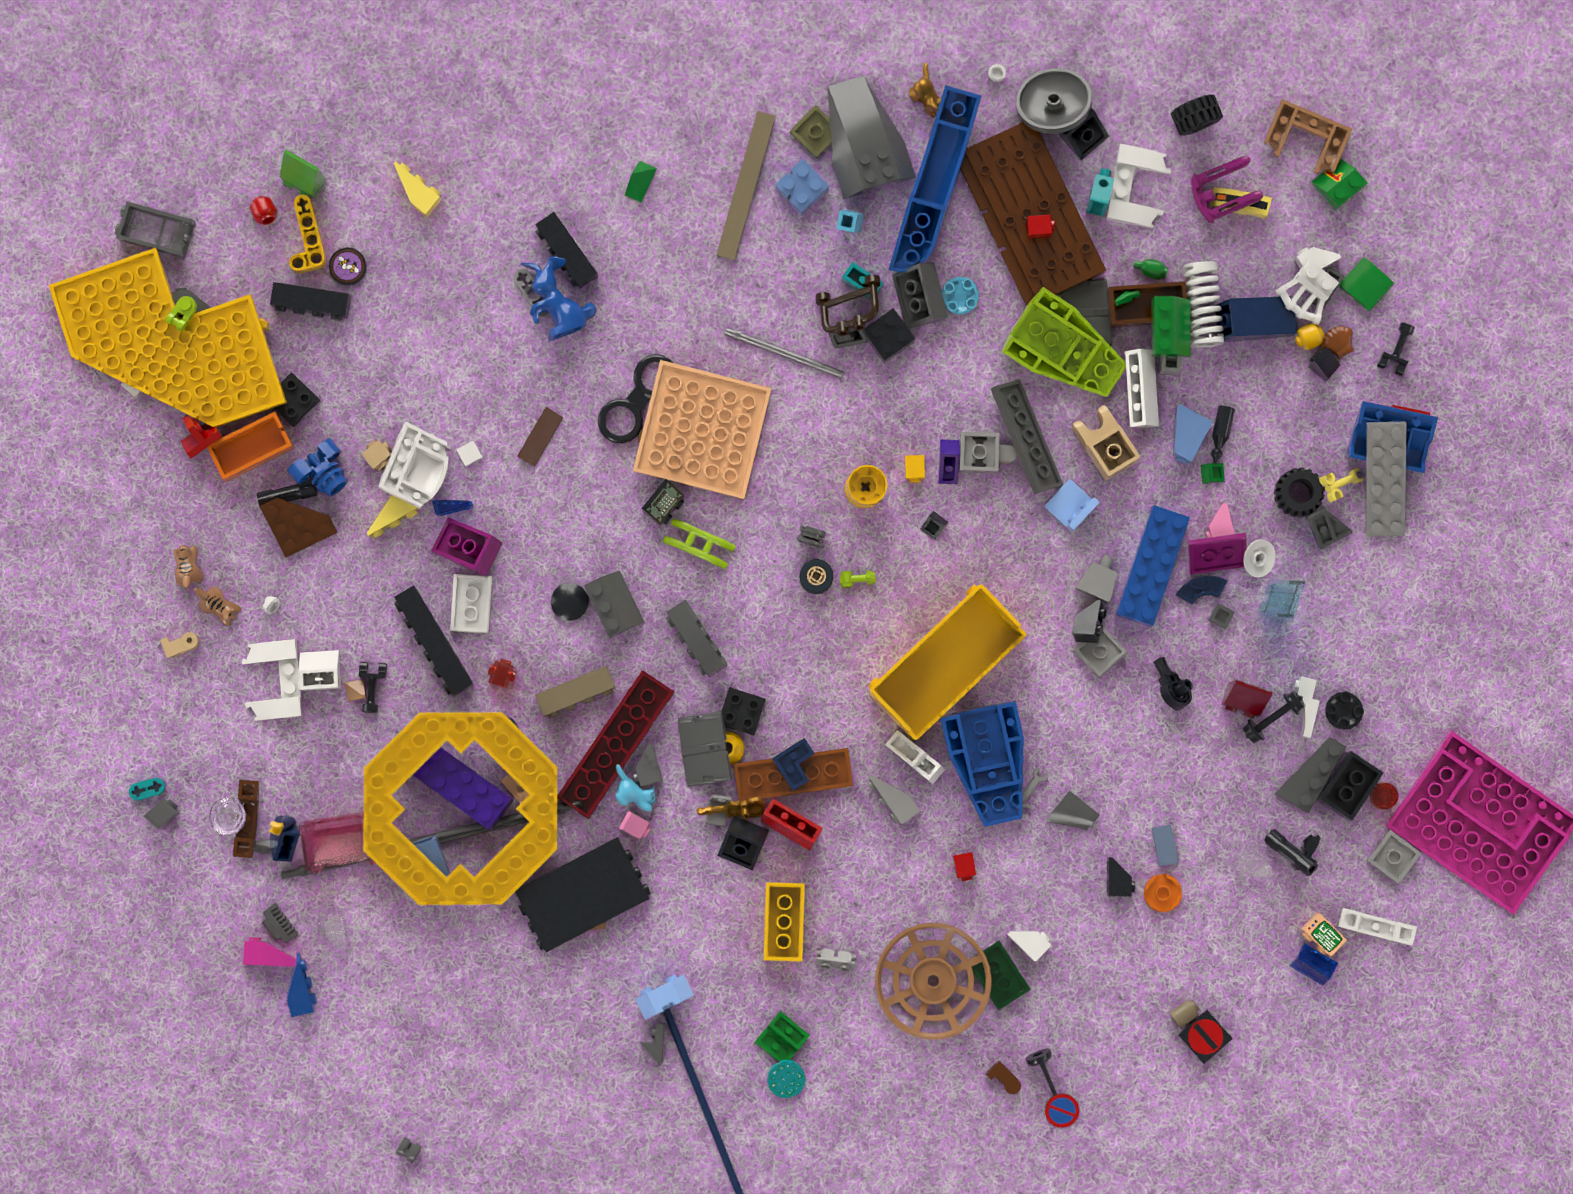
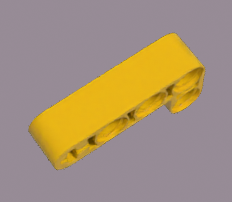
(307, 233)

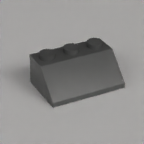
(920, 295)
(614, 603)

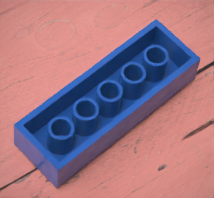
(1152, 566)

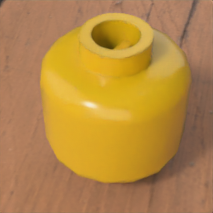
(1309, 336)

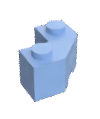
(663, 997)

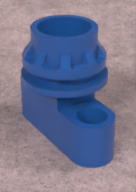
(327, 477)

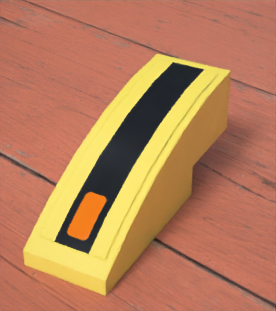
(1257, 209)

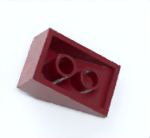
(1246, 698)

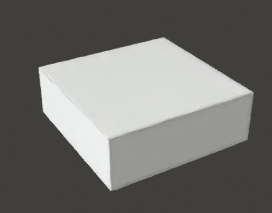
(469, 453)

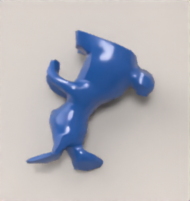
(565, 313)

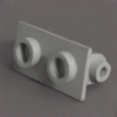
(844, 961)

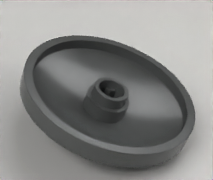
(1054, 100)

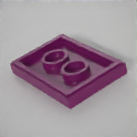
(1217, 553)

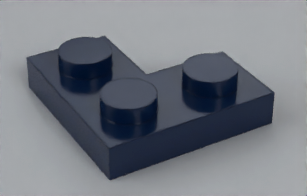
(789, 761)

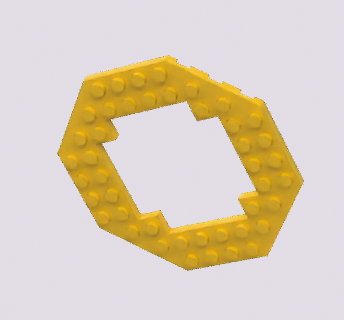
(406, 754)

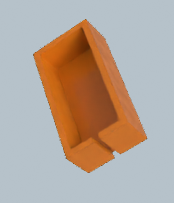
(250, 447)

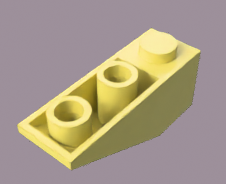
(420, 196)
(391, 514)

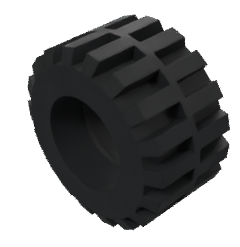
(1196, 115)
(1285, 501)

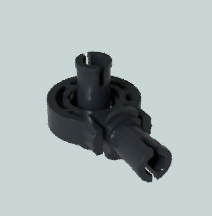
(1172, 686)

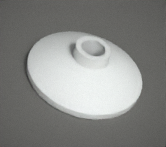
(1265, 558)

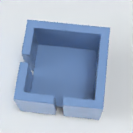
(803, 185)

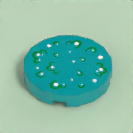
(786, 1079)

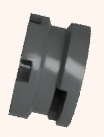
(812, 534)

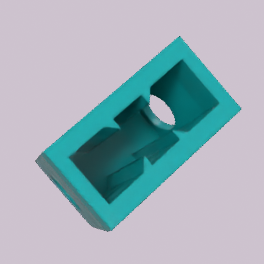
(1100, 193)

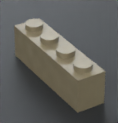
(575, 691)

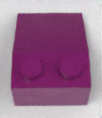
(467, 546)

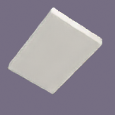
(471, 603)

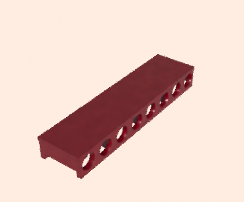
(615, 743)

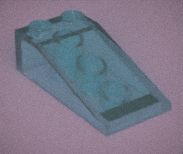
(1281, 600)

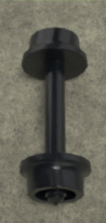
(1254, 731)

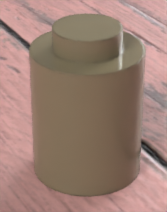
(1184, 1013)

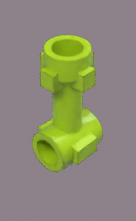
(848, 579)

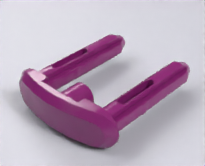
(1202, 198)

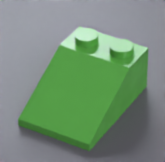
(301, 175)

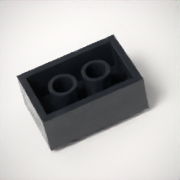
(1350, 786)

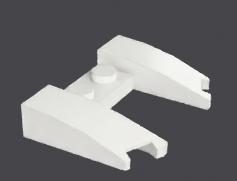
(1127, 160)
(287, 656)

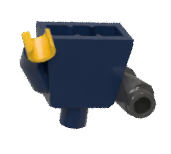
(282, 839)

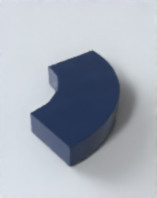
(1201, 587)

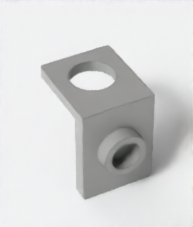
(717, 818)

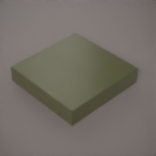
(813, 131)

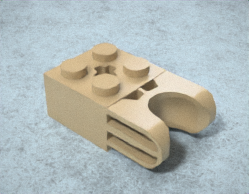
(1106, 439)

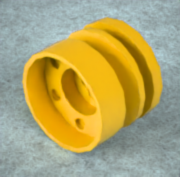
(873, 478)

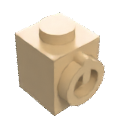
(377, 455)

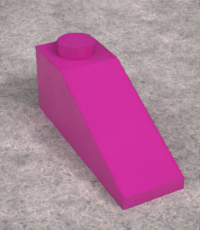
(263, 953)

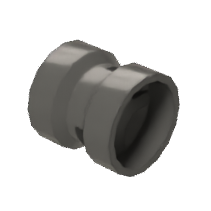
(408, 1150)

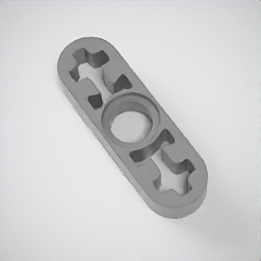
(520, 284)

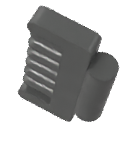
(273, 926)

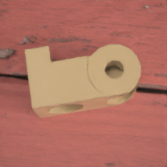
(180, 646)

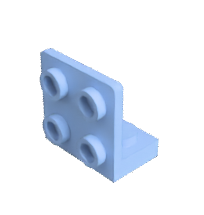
(1071, 505)

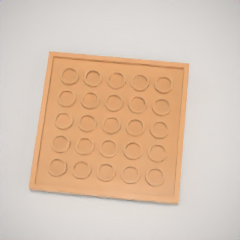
(702, 429)

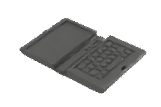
(1092, 304)
(704, 749)

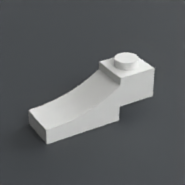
(1305, 687)
(915, 757)

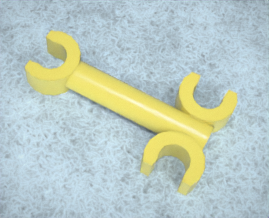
(1332, 486)

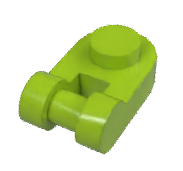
(186, 306)

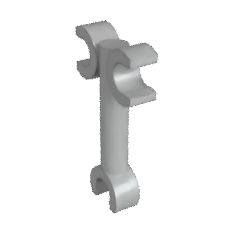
(1030, 787)

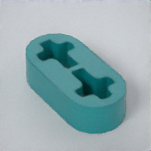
(148, 793)

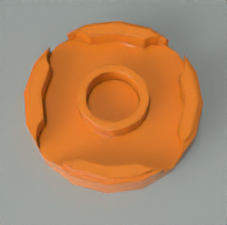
(1162, 893)

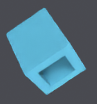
(850, 221)

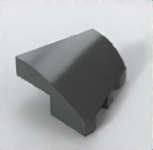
(1073, 813)

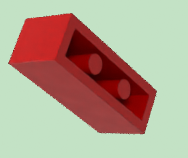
(791, 824)

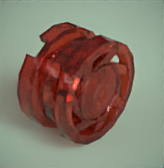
(1384, 796)

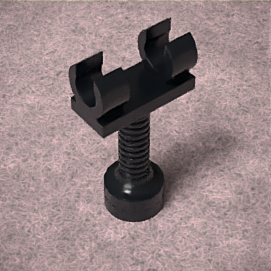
(1405, 329)
(370, 706)

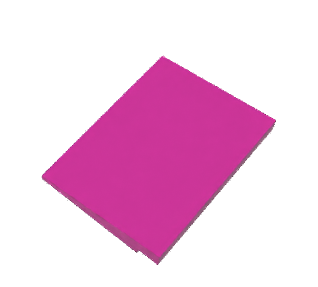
(1482, 822)

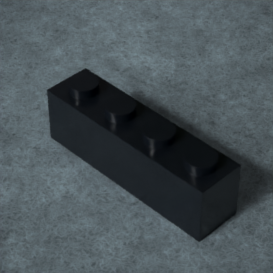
(563, 246)
(310, 300)

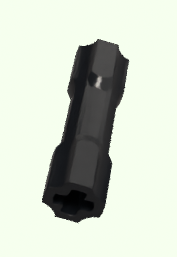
(288, 493)
(1281, 845)

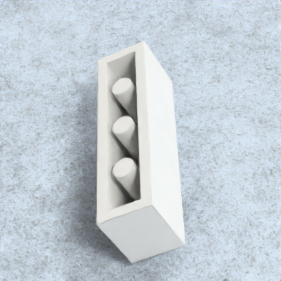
(1142, 388)

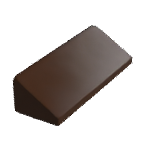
(540, 436)

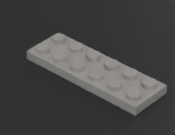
(1385, 478)

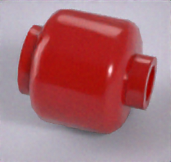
(263, 210)

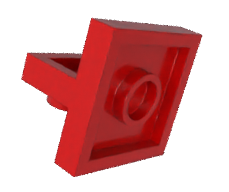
(200, 436)

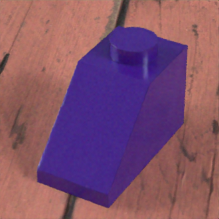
(949, 461)

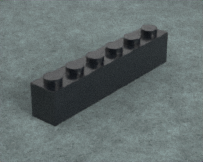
(433, 640)

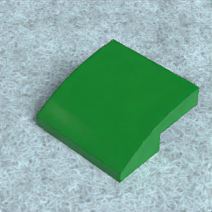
(1366, 284)
(781, 1038)

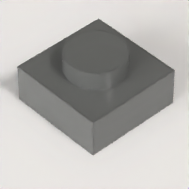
(1221, 616)

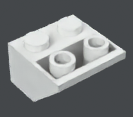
(319, 670)

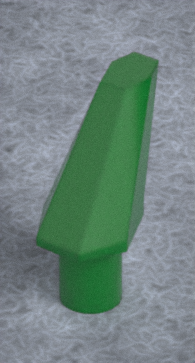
(1126, 297)

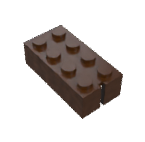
(1139, 310)

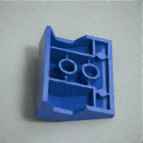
(1419, 432)

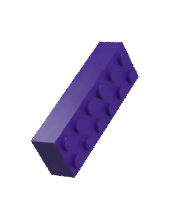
(464, 788)

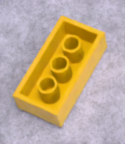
(784, 921)

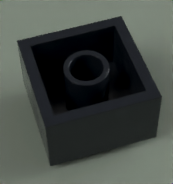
(889, 335)

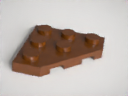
(296, 525)

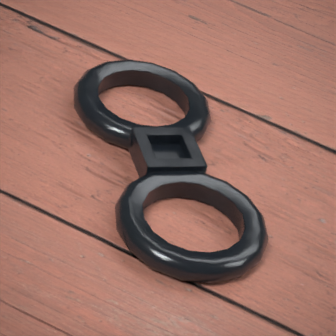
(634, 402)

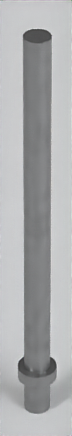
(783, 352)

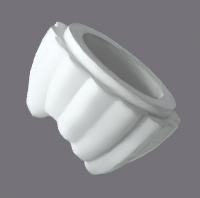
(997, 73)
(271, 604)

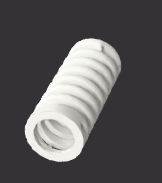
(1195, 268)

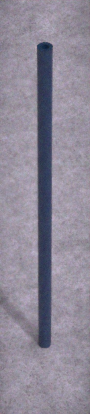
(702, 1101)

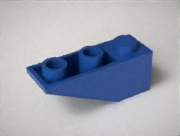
(299, 994)

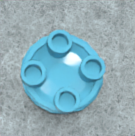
(960, 295)

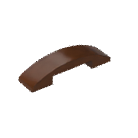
(249, 797)

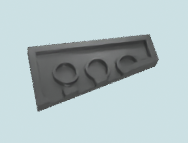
(1308, 781)

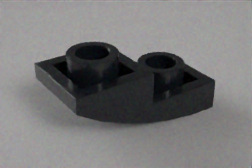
(1309, 846)

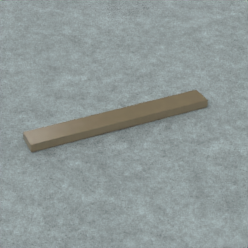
(745, 185)

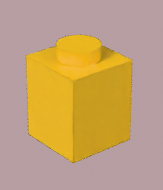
(914, 468)

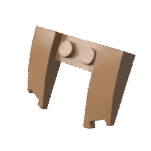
(1293, 115)

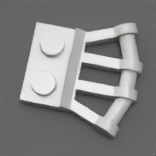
(1315, 282)

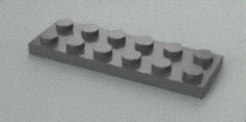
(1026, 436)

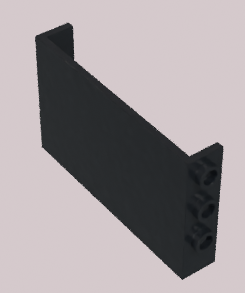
(582, 894)

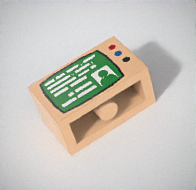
(1323, 935)

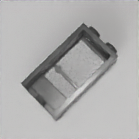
(155, 229)

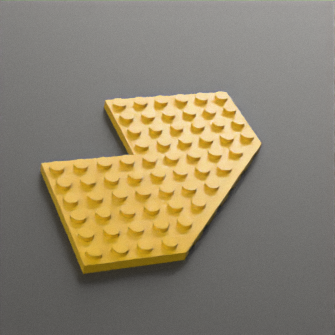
(209, 370)

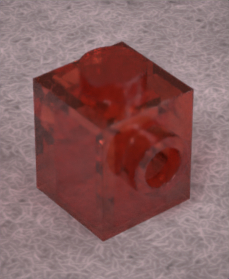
(501, 673)

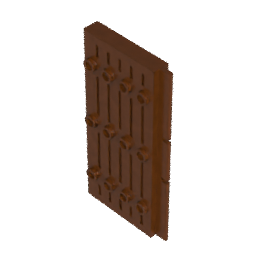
(1018, 179)

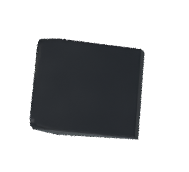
(934, 525)

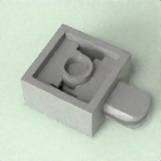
(982, 453)

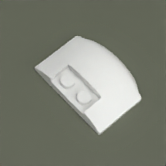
(415, 466)

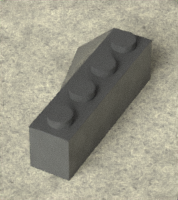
(696, 638)

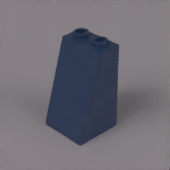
(1255, 319)

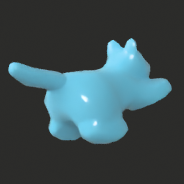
(630, 792)

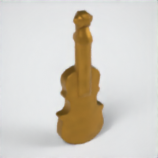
(750, 808)

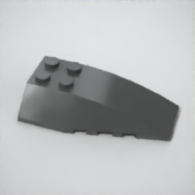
(864, 140)

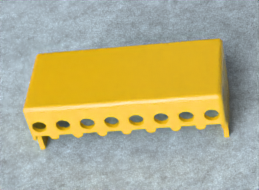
(947, 662)

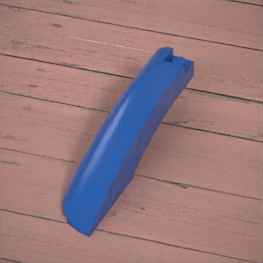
(936, 178)

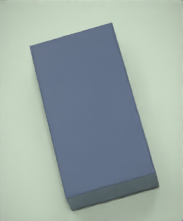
(1164, 845)

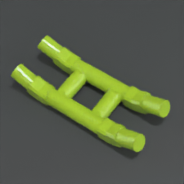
(704, 554)

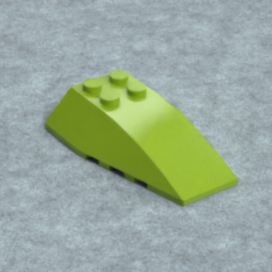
(1063, 345)

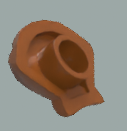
(1338, 341)

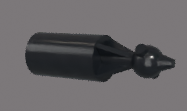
(1221, 430)

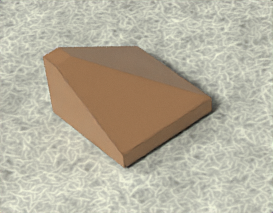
(355, 690)

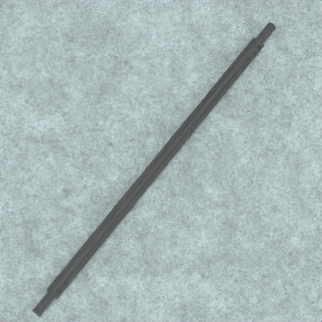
(447, 835)

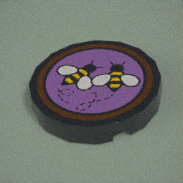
(347, 266)

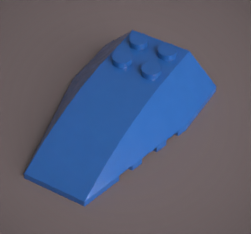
(989, 759)

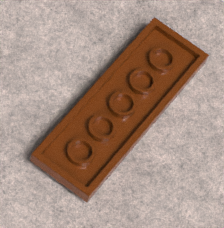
(764, 780)

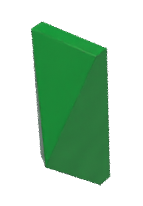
(640, 181)

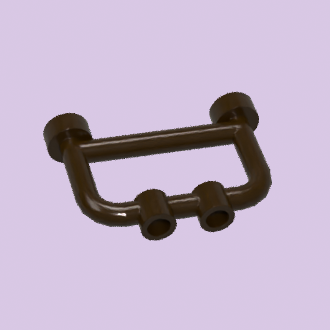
(824, 300)

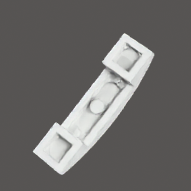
(1377, 926)

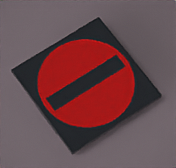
(1205, 1036)

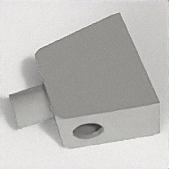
(1099, 580)

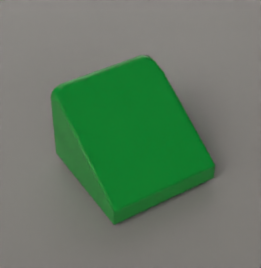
(1212, 473)

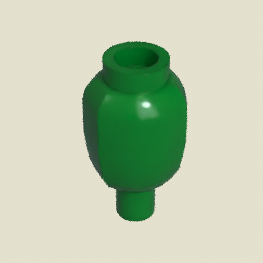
(1152, 268)

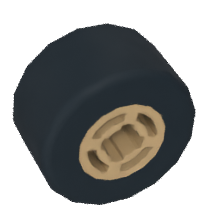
(816, 576)

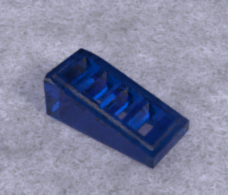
(446, 507)

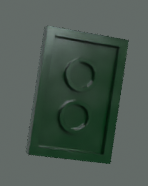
(1006, 980)

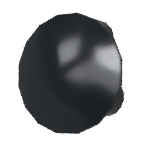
(569, 601)
(1344, 710)

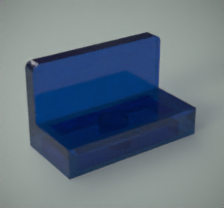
(1314, 964)

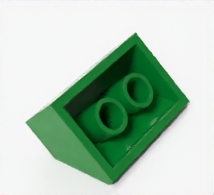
(1170, 327)

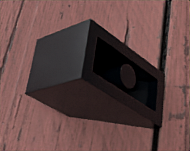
(1118, 880)

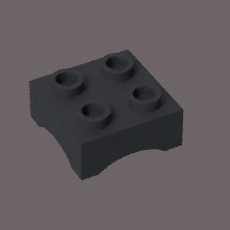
(298, 398)
(742, 711)

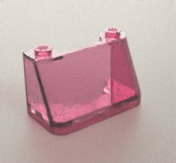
(333, 841)

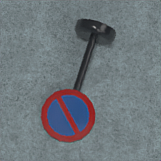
(1061, 1108)

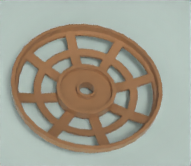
(933, 994)

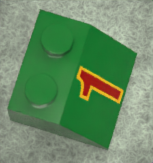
(1340, 185)

